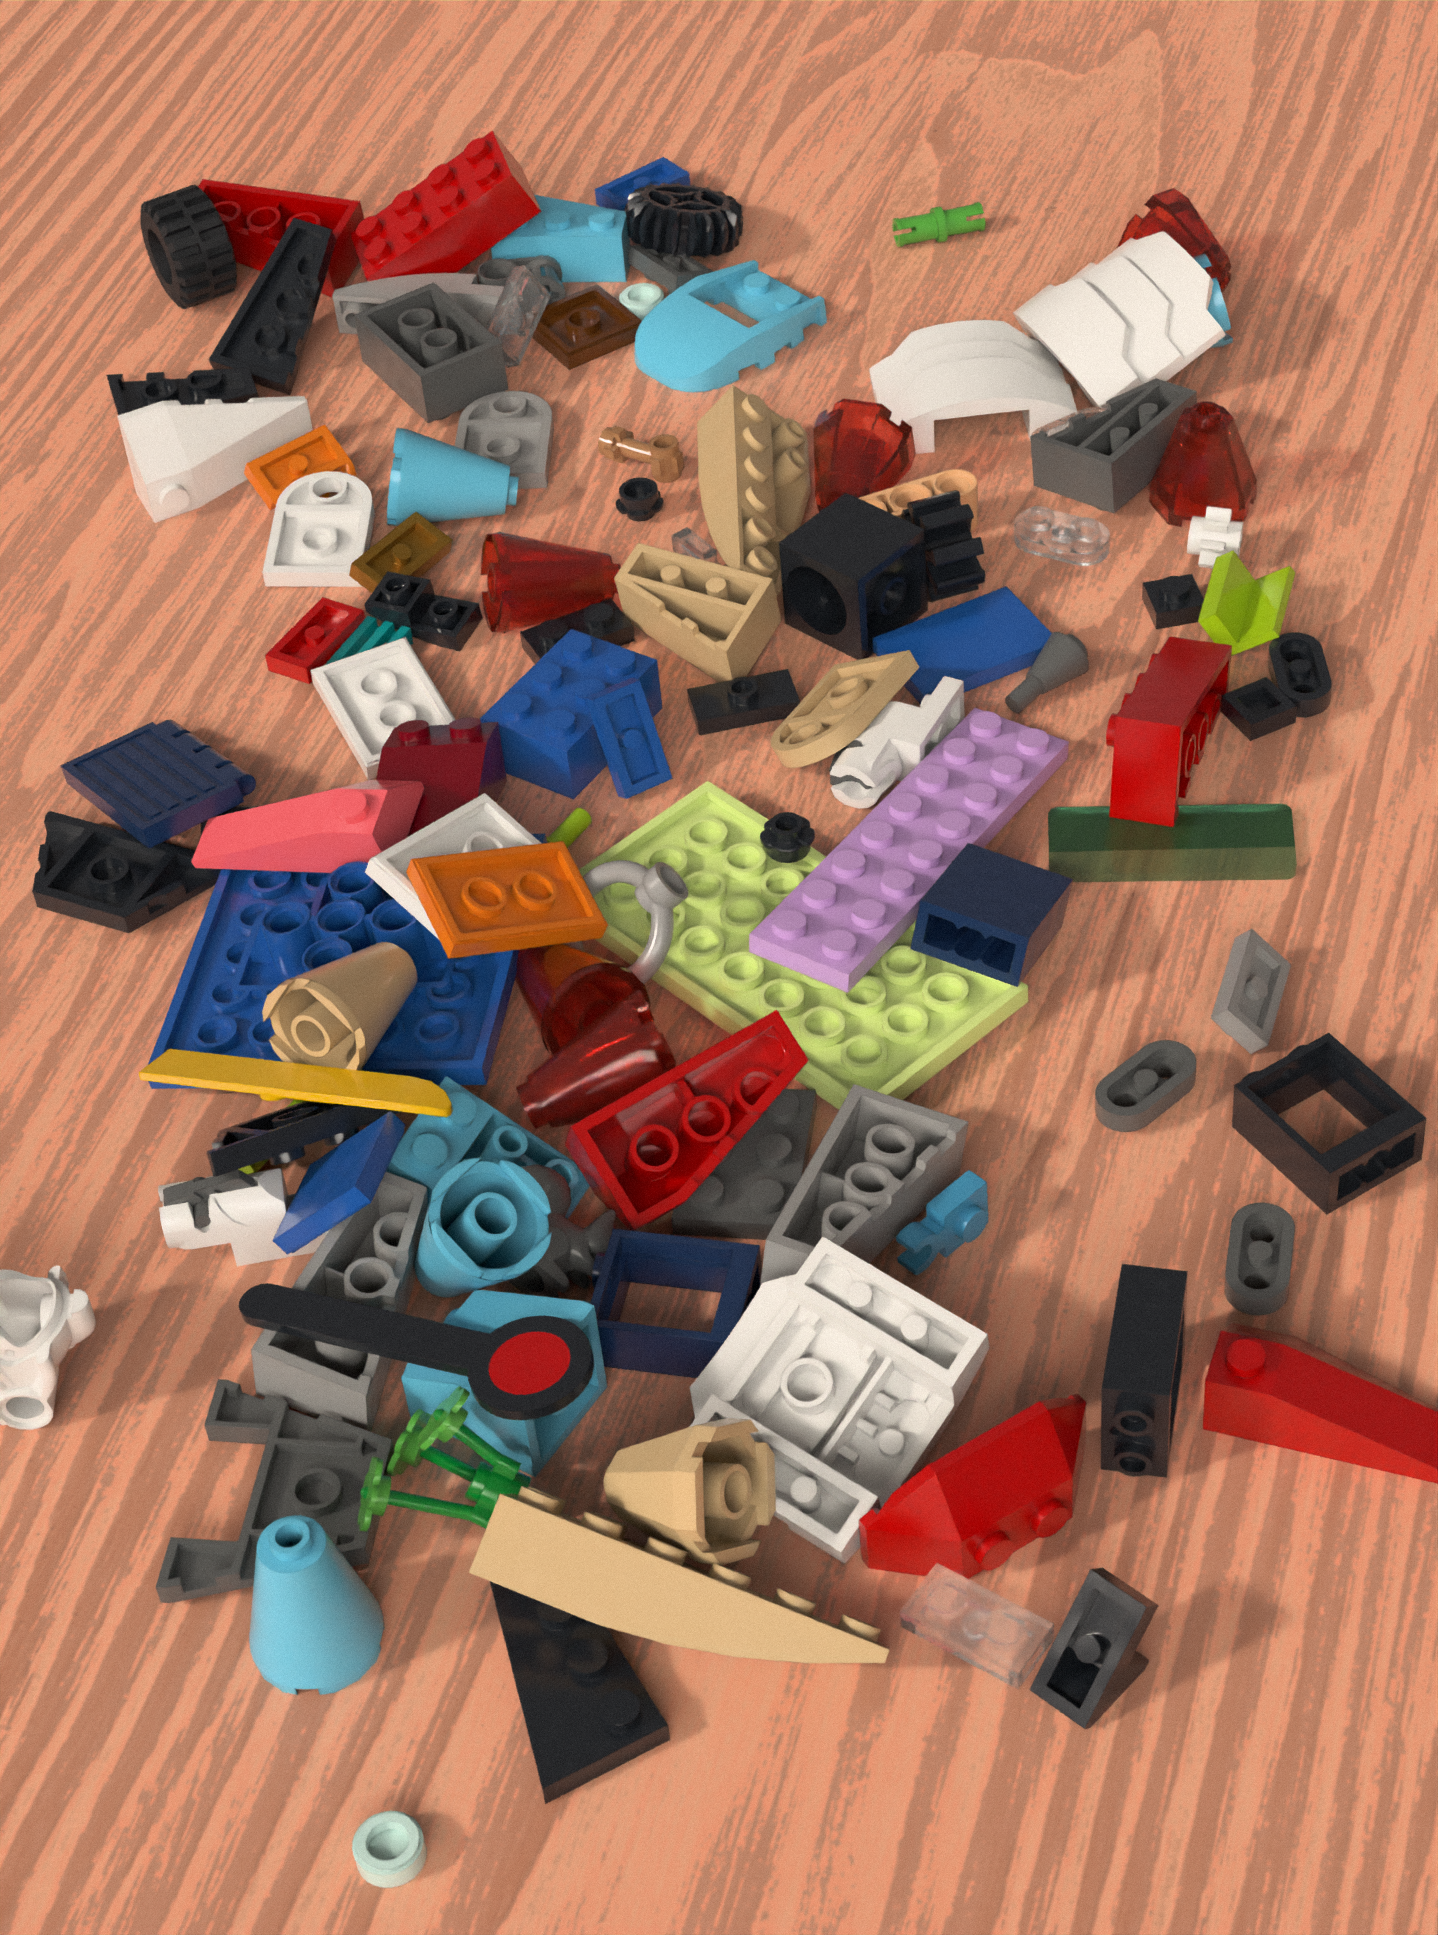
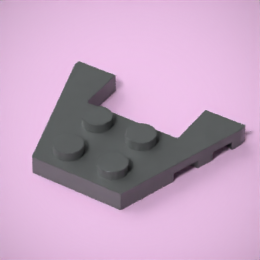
(304, 1471)

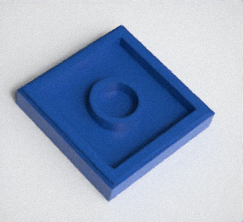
(340, 1183)

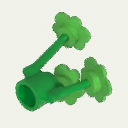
(414, 1445)

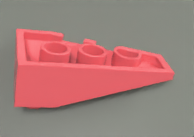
(312, 830)

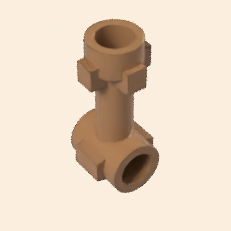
(660, 452)

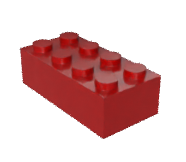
(448, 215)

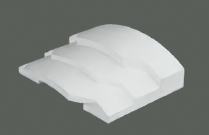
(1126, 317)
(970, 372)
(844, 1387)

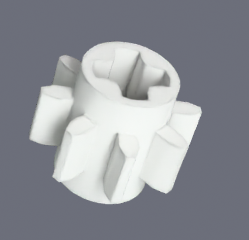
(1214, 535)

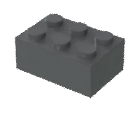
(431, 352)

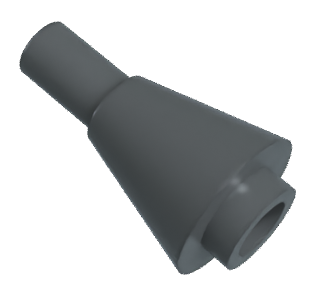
(1057, 663)

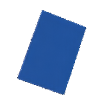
(968, 642)

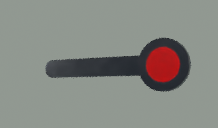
(513, 1372)

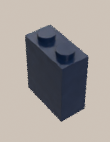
(991, 914)

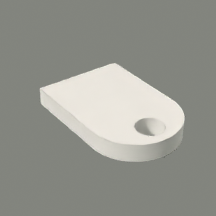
(318, 536)

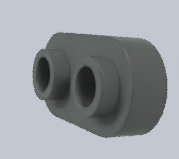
(1138, 1088)
(1259, 1259)

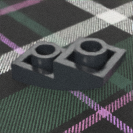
(431, 617)

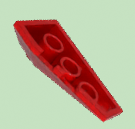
(673, 1131)
(1314, 1403)

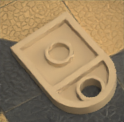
(840, 707)

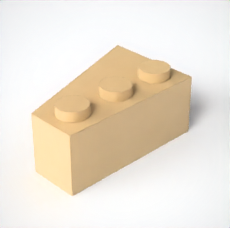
(699, 609)

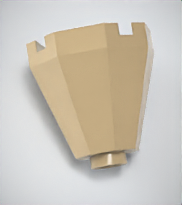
(697, 1489)

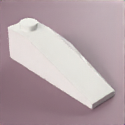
(200, 450)

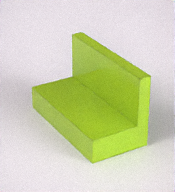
(1244, 609)

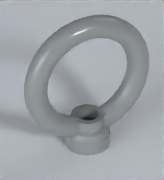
(657, 892)

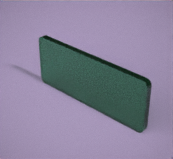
(1201, 846)

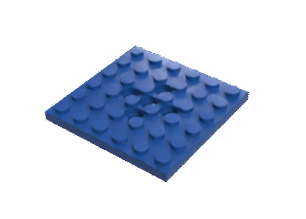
(287, 923)

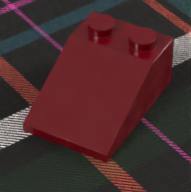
(450, 761)

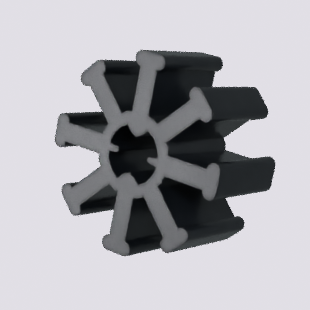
(948, 545)

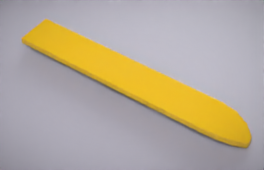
(299, 1082)

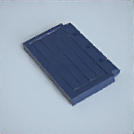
(158, 781)

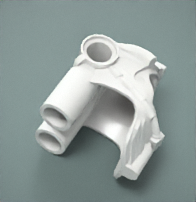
(35, 1333)

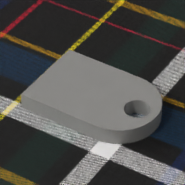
(513, 438)

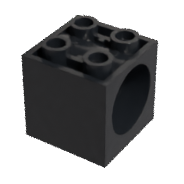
(853, 575)

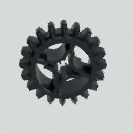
(684, 220)

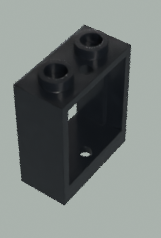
(1351, 1168)
(1143, 1371)

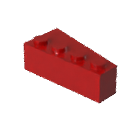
(1165, 729)

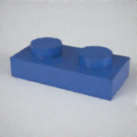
(616, 193)
(628, 738)

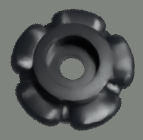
(639, 499)
(787, 837)

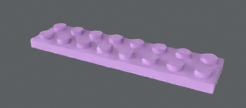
(878, 874)

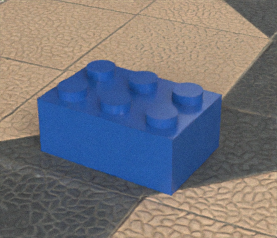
(545, 714)

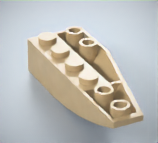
(751, 481)
(652, 1591)

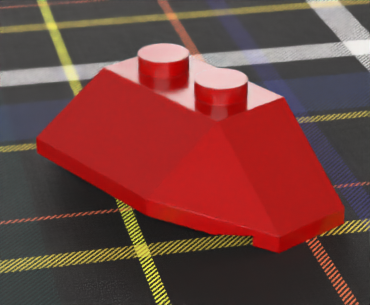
(983, 1496)

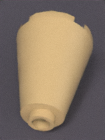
(340, 1008)

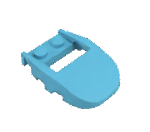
(702, 349)

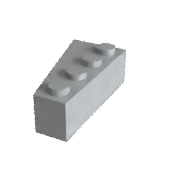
(866, 1180)

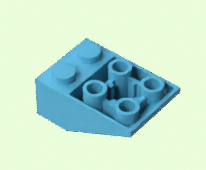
(475, 1131)

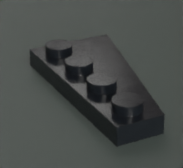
(279, 309)
(575, 1694)

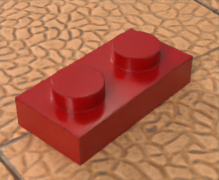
(313, 639)

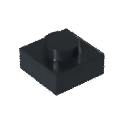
(1172, 601)
(1258, 708)

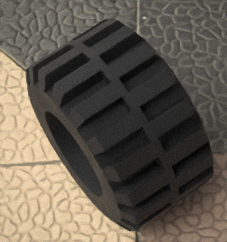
(188, 246)

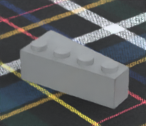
(362, 1262)

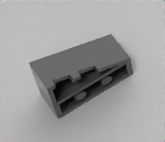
(1113, 452)

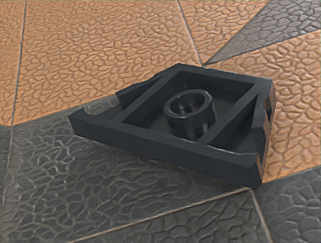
(111, 875)
(286, 1132)

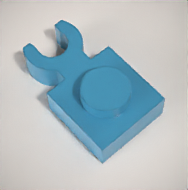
(951, 1220)

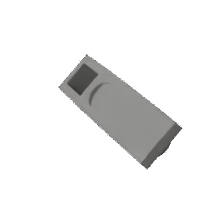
(461, 287)

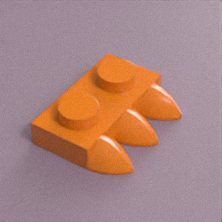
(303, 456)

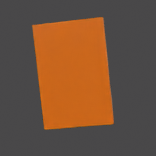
(506, 899)

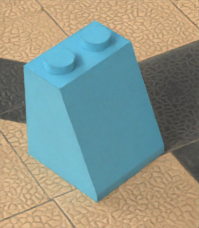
(525, 1441)

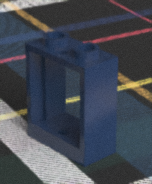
(670, 1262)

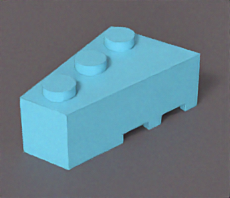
(583, 238)

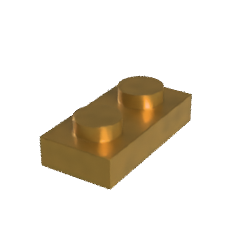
(406, 550)

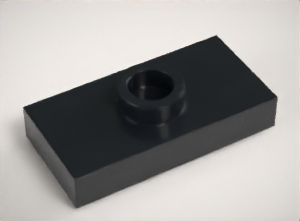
(742, 701)

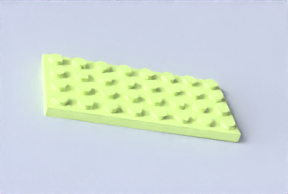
(883, 1034)

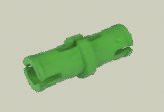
(938, 224)

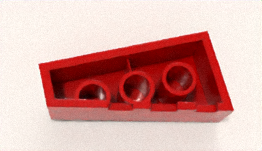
(261, 215)

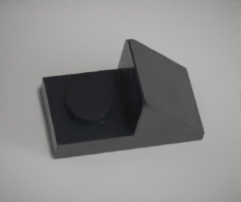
(1095, 1649)

